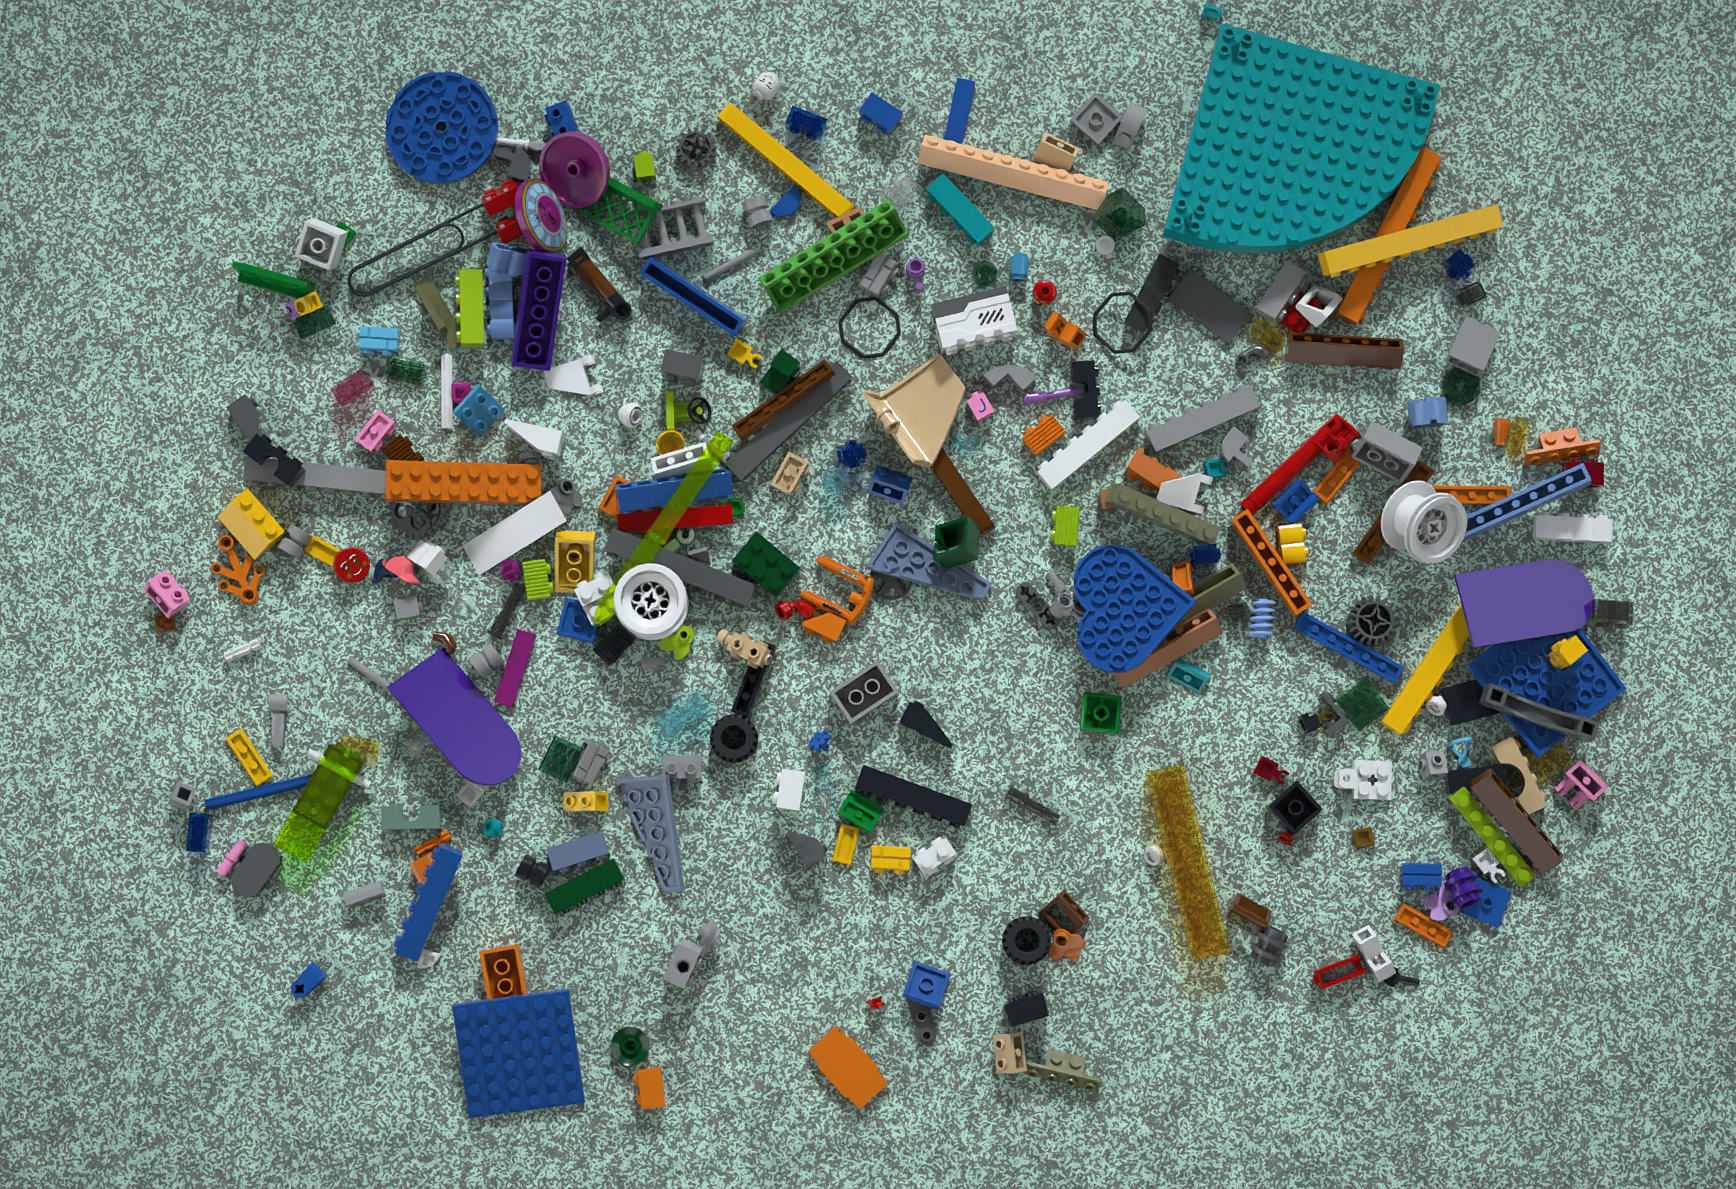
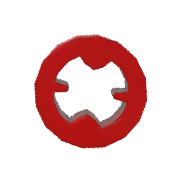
(1285, 838)
(875, 1003)

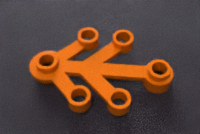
(239, 573)

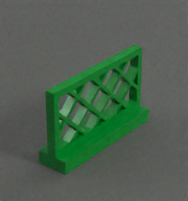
(630, 195)
(273, 281)

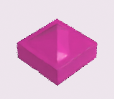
(460, 391)

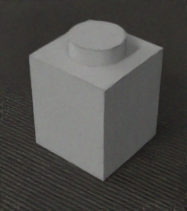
(408, 608)
(182, 796)

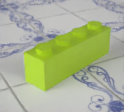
(471, 308)

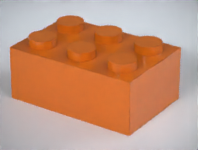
(504, 971)

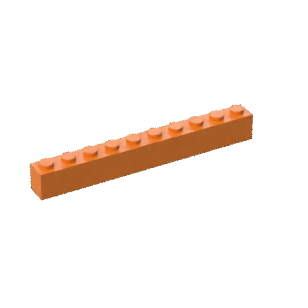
(1396, 219)

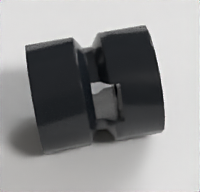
(532, 870)

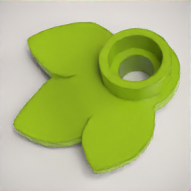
(677, 644)

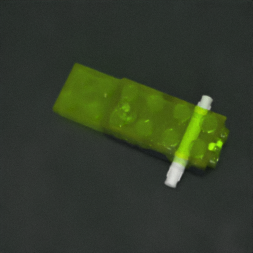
(320, 799)

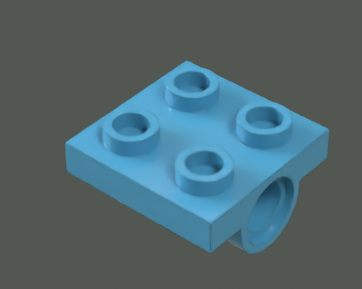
(478, 411)

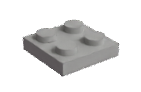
(1096, 118)

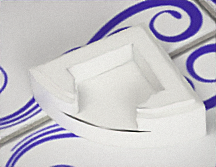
(427, 958)

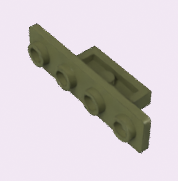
(438, 310)
(1064, 1068)

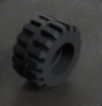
(721, 750)
(1042, 947)

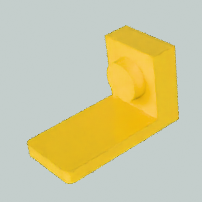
(585, 801)

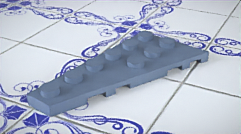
(911, 559)
(655, 821)

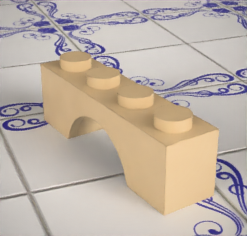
(1508, 753)

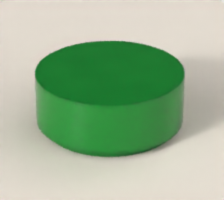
(738, 506)

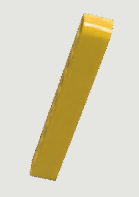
(784, 160)

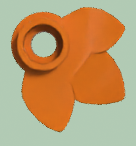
(1068, 947)

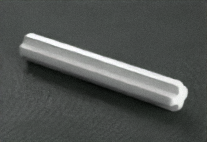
(446, 392)

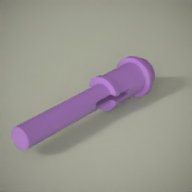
(1042, 396)

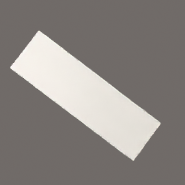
(514, 533)

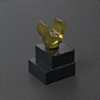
(1312, 722)

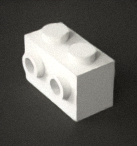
(939, 853)

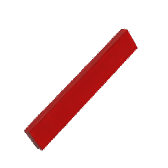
(691, 518)

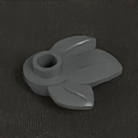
(567, 498)

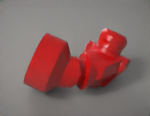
(785, 609)

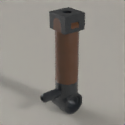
(600, 286)

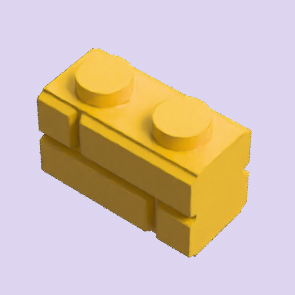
(890, 858)

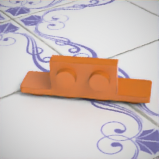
(1561, 446)

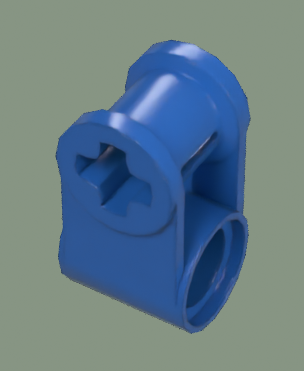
(310, 978)

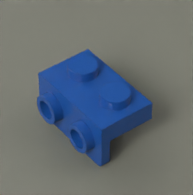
(1295, 501)

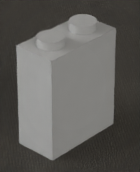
(1472, 346)

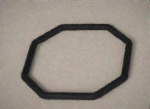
(1143, 337)
(852, 347)

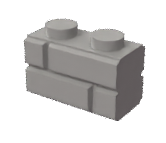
(878, 275)
(590, 762)

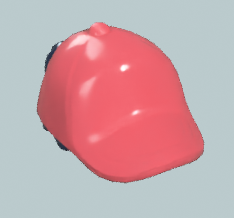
(395, 567)

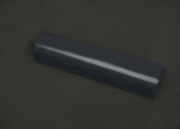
(751, 687)

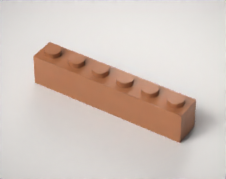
(1181, 640)

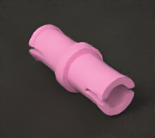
(232, 858)

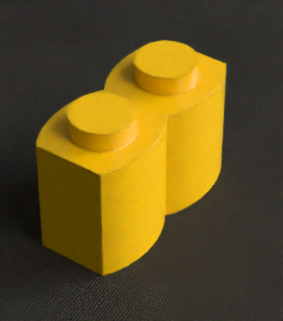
(1292, 544)

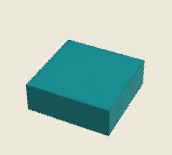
(1215, 468)

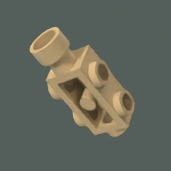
(746, 648)

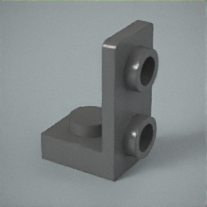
(1333, 725)

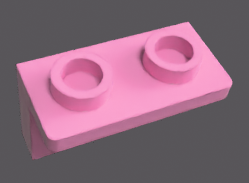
(376, 431)

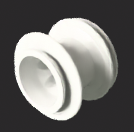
(1423, 522)
(669, 618)

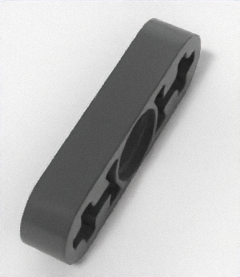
(1036, 613)

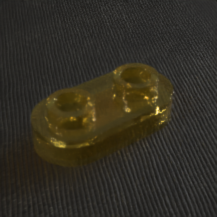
(1269, 334)
(1517, 435)

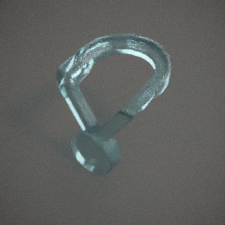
(822, 769)

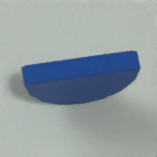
(787, 204)

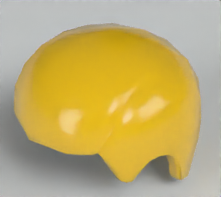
(669, 442)

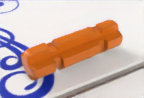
(432, 843)

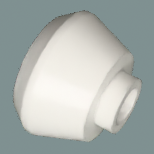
(630, 415)

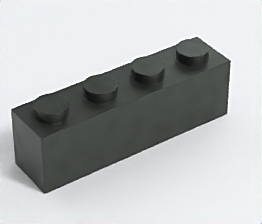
(1152, 291)

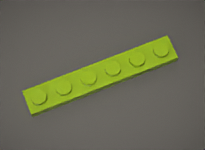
(1492, 837)

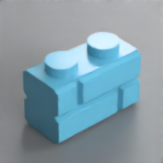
(379, 340)

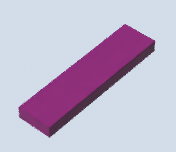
(515, 668)

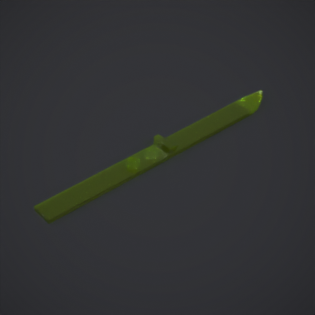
(668, 518)

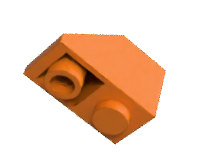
(826, 625)

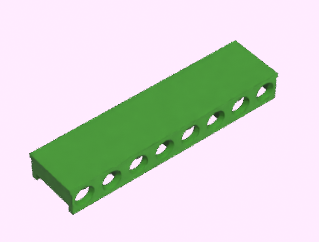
(834, 256)

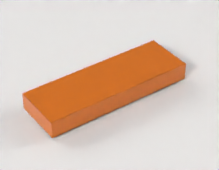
(1336, 477)
(1423, 925)

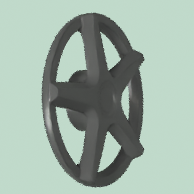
(890, 581)

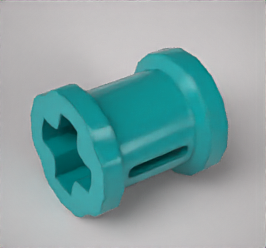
(1212, 12)

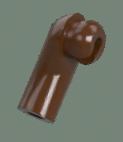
(448, 641)

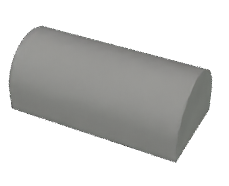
(364, 894)

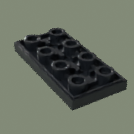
(1464, 701)

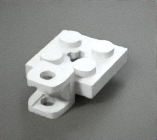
(1357, 779)

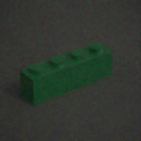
(584, 886)

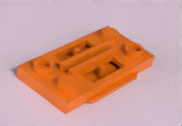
(848, 1067)

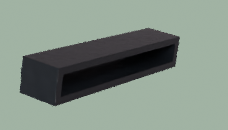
(914, 796)

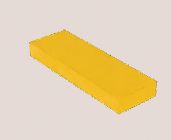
(249, 757)

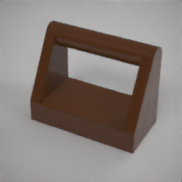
(1069, 907)
(1250, 911)

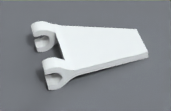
(572, 377)
(1183, 492)

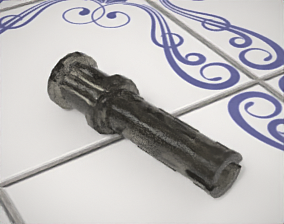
(502, 620)
(1024, 800)

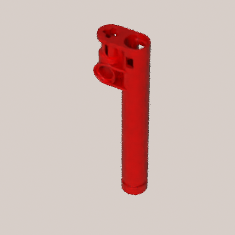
(1332, 435)

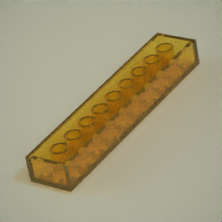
(1187, 862)

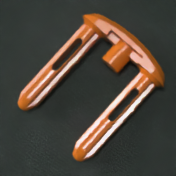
(860, 600)

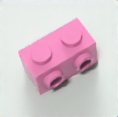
(166, 593)

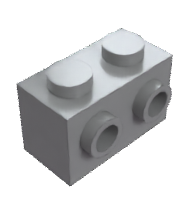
(682, 767)

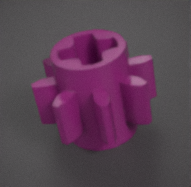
(510, 570)

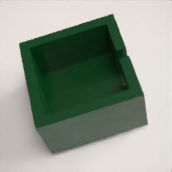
(956, 542)

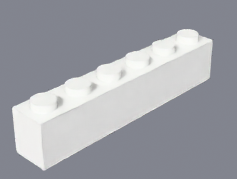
(1087, 445)

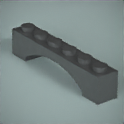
(1517, 706)

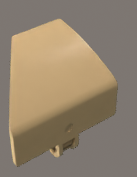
(920, 409)

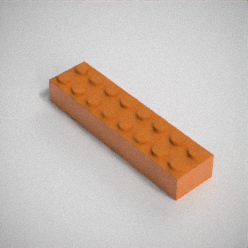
(462, 482)

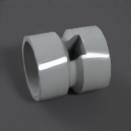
(757, 212)
(294, 541)
(486, 660)

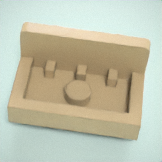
(789, 474)

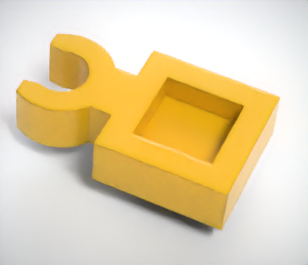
(742, 352)

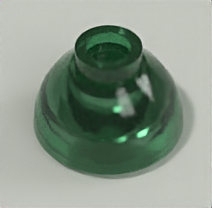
(985, 273)

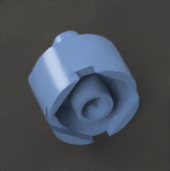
(1427, 412)

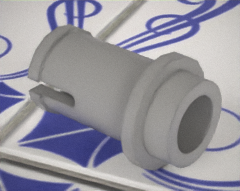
(653, 663)

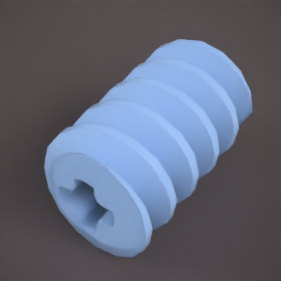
(1261, 618)

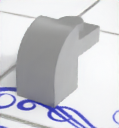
(1130, 125)
(1230, 448)

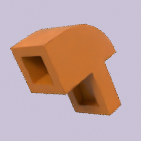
(1064, 332)

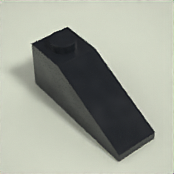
(922, 722)

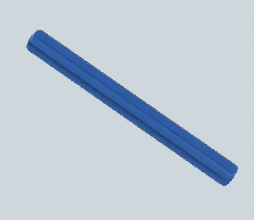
(257, 792)

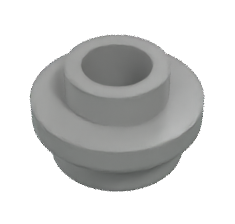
(529, 458)

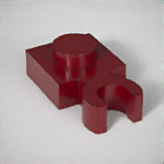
(1267, 769)

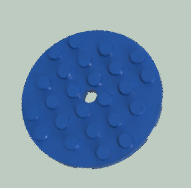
(448, 154)

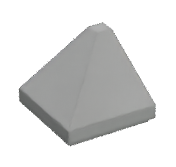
(700, 554)

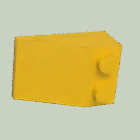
(573, 559)

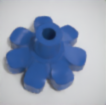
(819, 741)

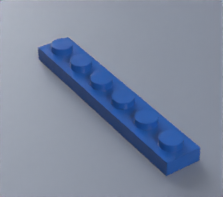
(1348, 647)

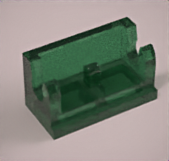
(314, 321)
(406, 371)

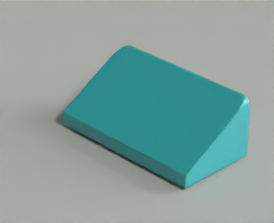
(1188, 675)

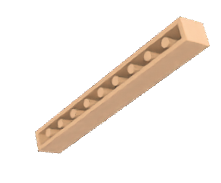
(1012, 172)

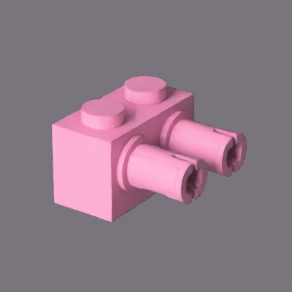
(1588, 781)

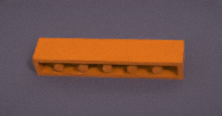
(1270, 562)

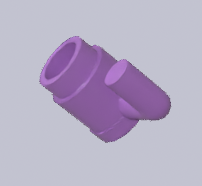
(915, 270)

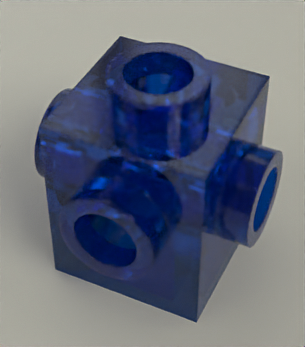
(1459, 265)
(851, 454)

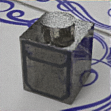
(1470, 295)

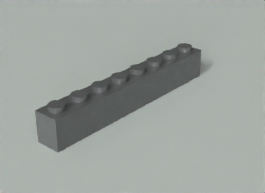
(784, 426)
(689, 571)

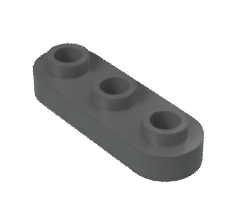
(922, 1025)

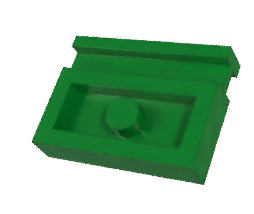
(860, 811)

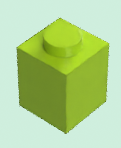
(644, 166)

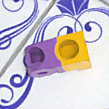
(303, 305)

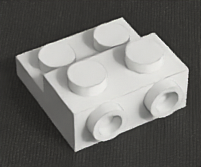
(592, 592)

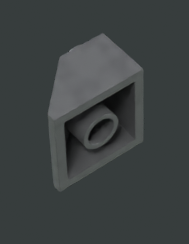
(808, 848)

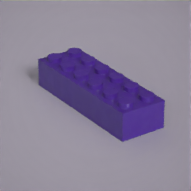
(538, 310)

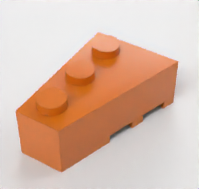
(1149, 471)

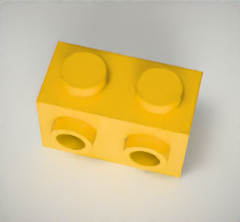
(1566, 652)

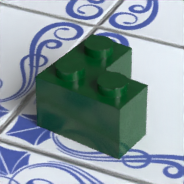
(781, 372)

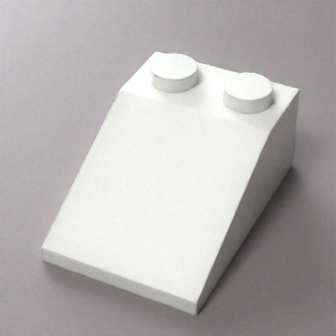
(544, 440)

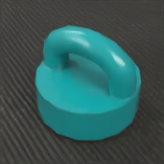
(493, 828)

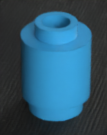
(1019, 267)

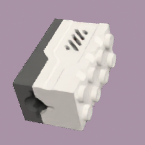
(974, 321)

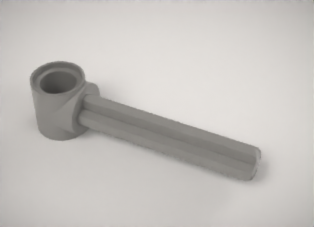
(1064, 606)

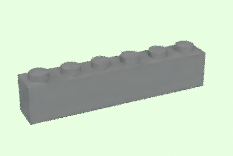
(1202, 419)

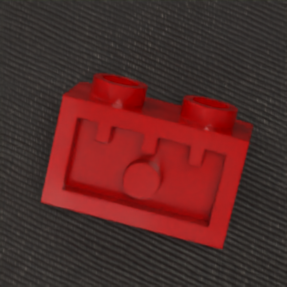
(1294, 319)

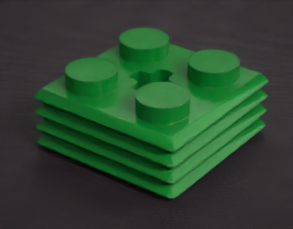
(1091, 704)

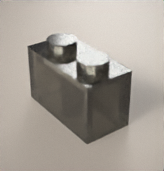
(1612, 613)

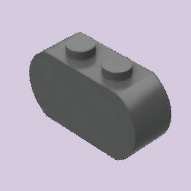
(256, 869)

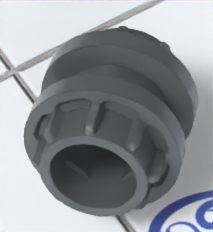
(1269, 946)

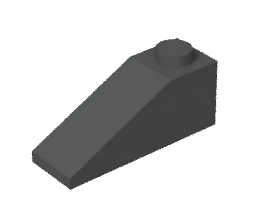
(246, 415)

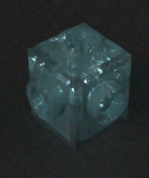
(839, 474)

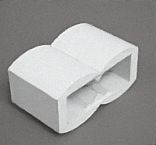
(427, 557)

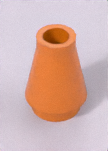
(1501, 430)

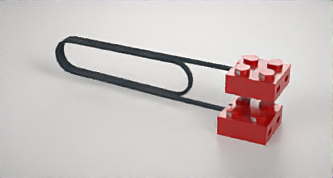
(494, 201)

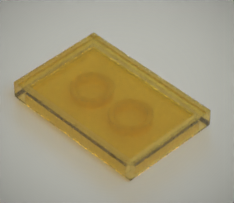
(1548, 763)

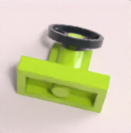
(685, 411)

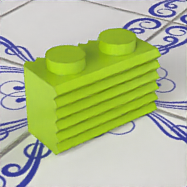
(1066, 526)
(537, 580)

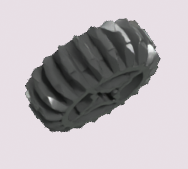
(1376, 612)

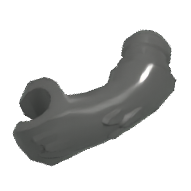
(1253, 350)

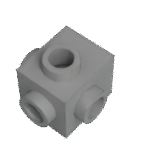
(1433, 765)

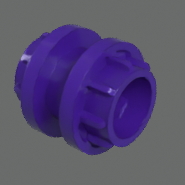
(1463, 887)

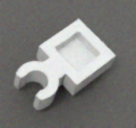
(1487, 863)

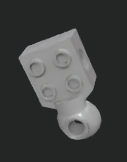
(690, 953)

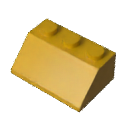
(251, 524)

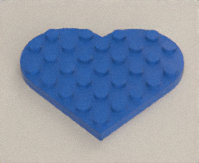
(1126, 608)

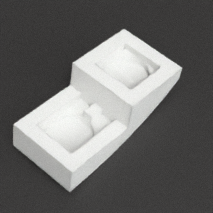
(471, 793)

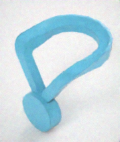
(1463, 761)

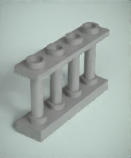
(684, 243)

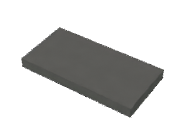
(1209, 306)

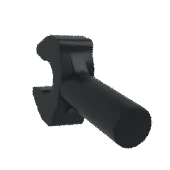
(1402, 979)

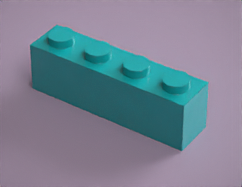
(960, 210)

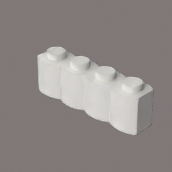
(1573, 528)

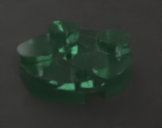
(1465, 396)

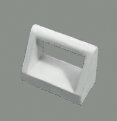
(1315, 315)

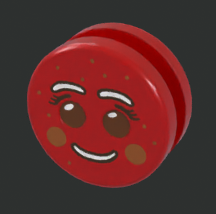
(351, 564)

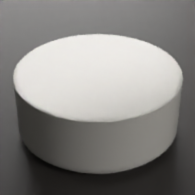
(1105, 245)

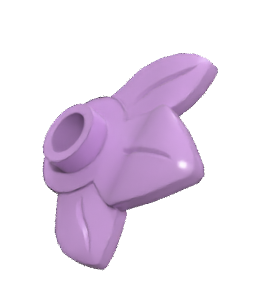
(1438, 904)

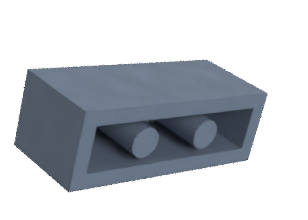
(578, 852)

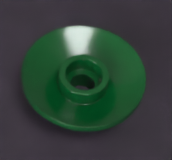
(622, 1053)

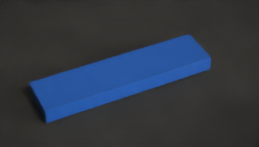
(959, 110)

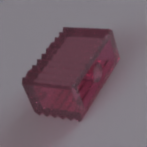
(352, 387)

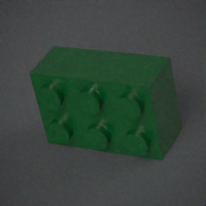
(766, 565)

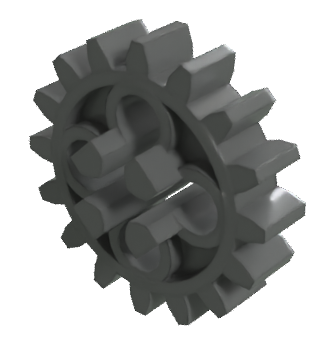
(685, 152)

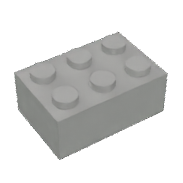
(1386, 452)
(864, 692)

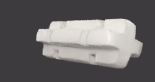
(242, 650)

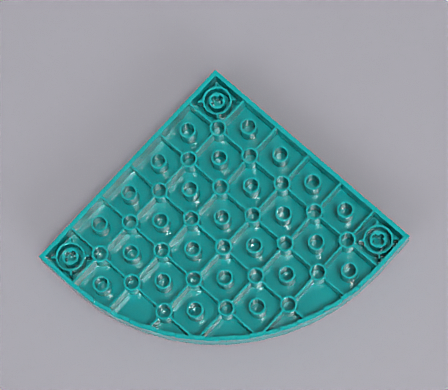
(1292, 145)

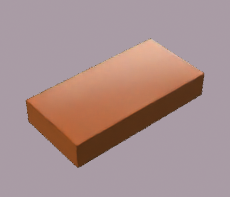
(1183, 576)

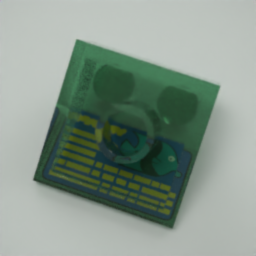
(1119, 214)

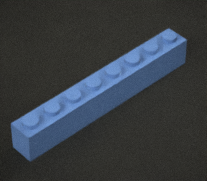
(1526, 500)

